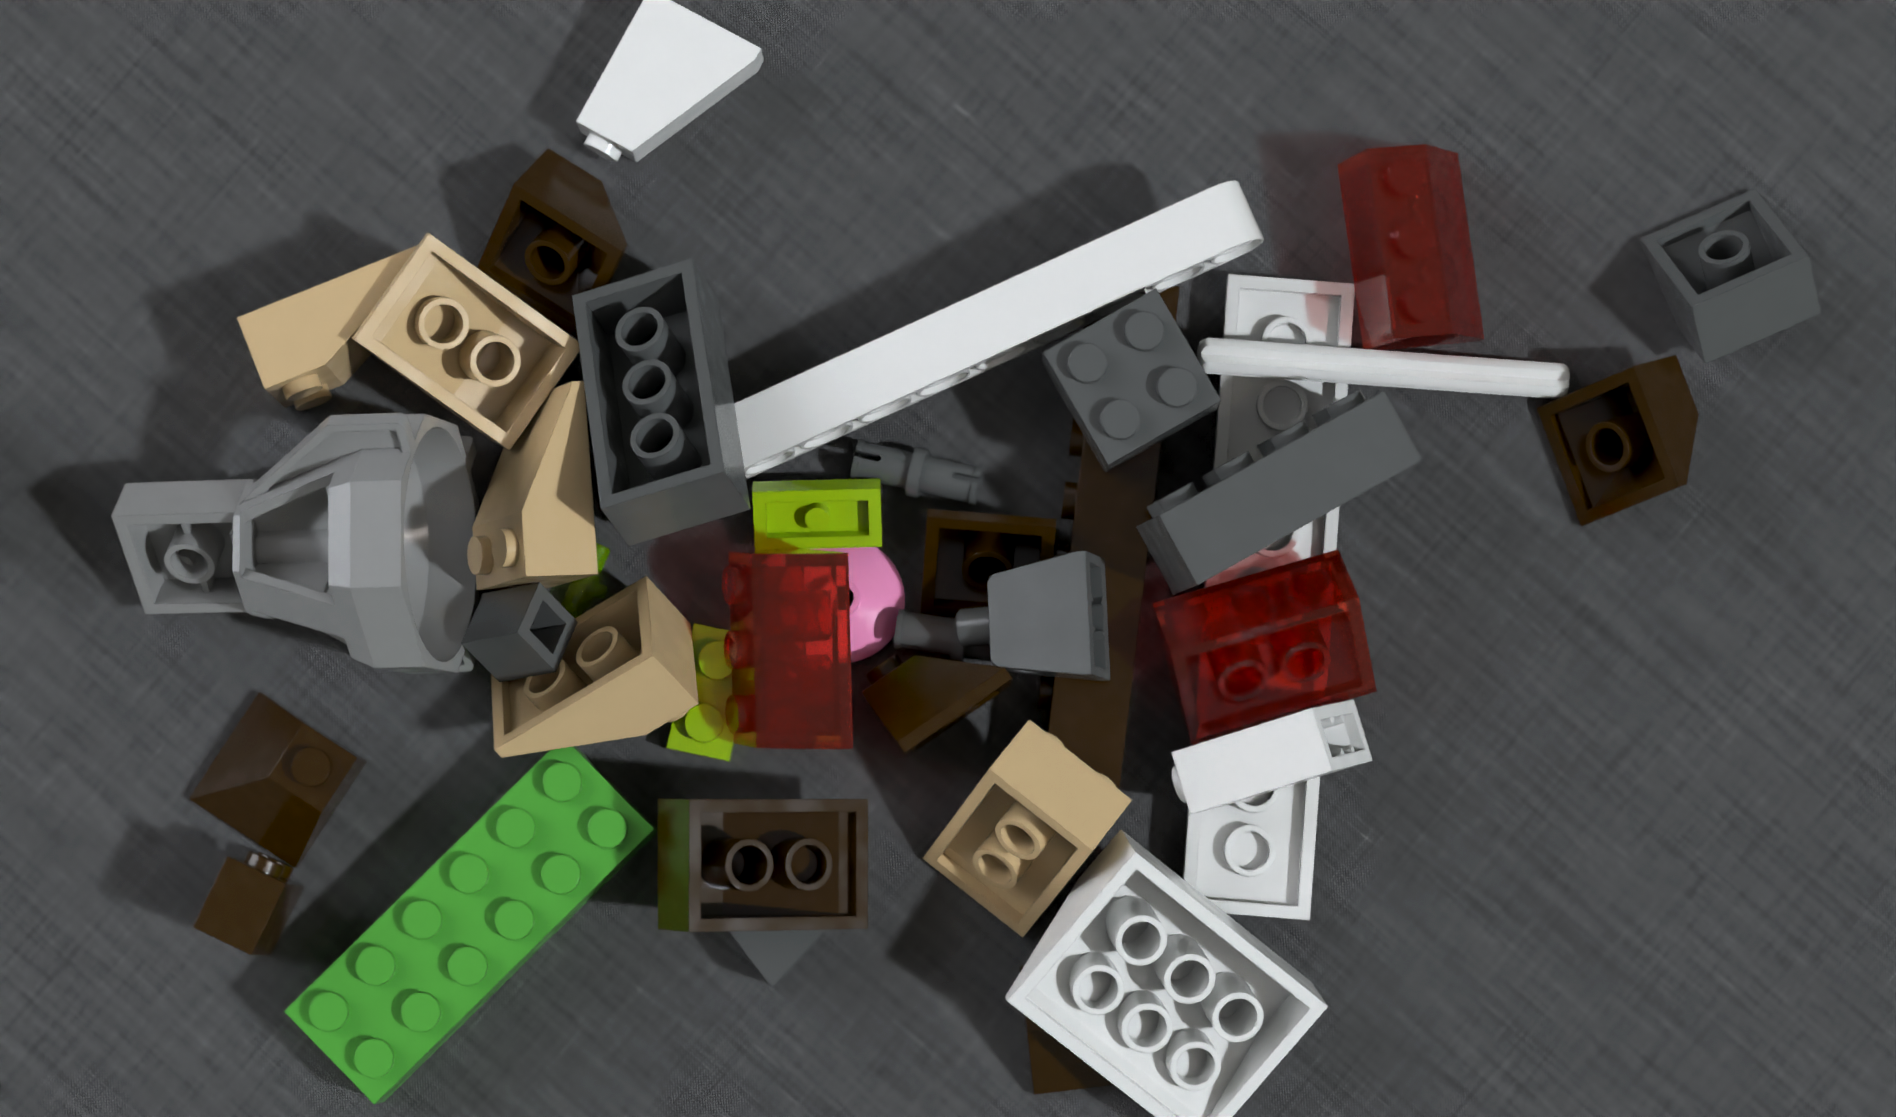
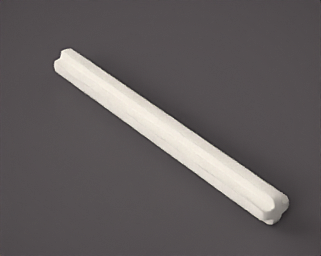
(1383, 368)

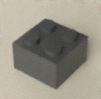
(1130, 380)

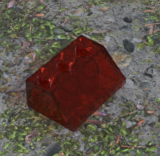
(1410, 247)
(1265, 646)
(789, 649)

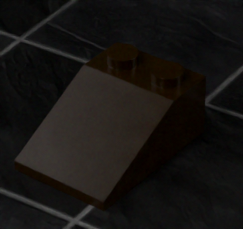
(762, 864)

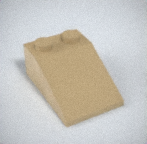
(306, 339)
(467, 342)
(539, 502)
(617, 679)
(1026, 828)

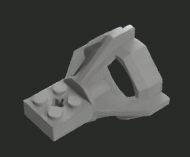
(342, 536)

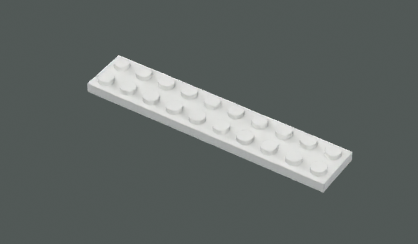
(1261, 849)

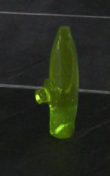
(582, 590)

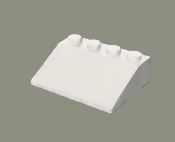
(1163, 989)

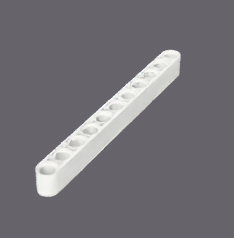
(995, 326)

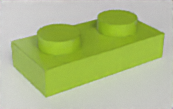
(817, 514)
(704, 726)

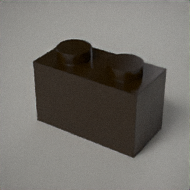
(250, 903)

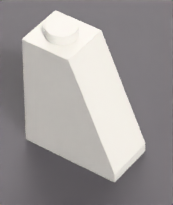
(662, 79)
(1270, 756)

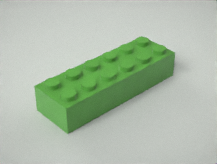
(471, 922)

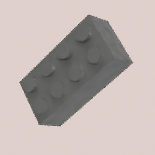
(660, 403)
(1266, 499)

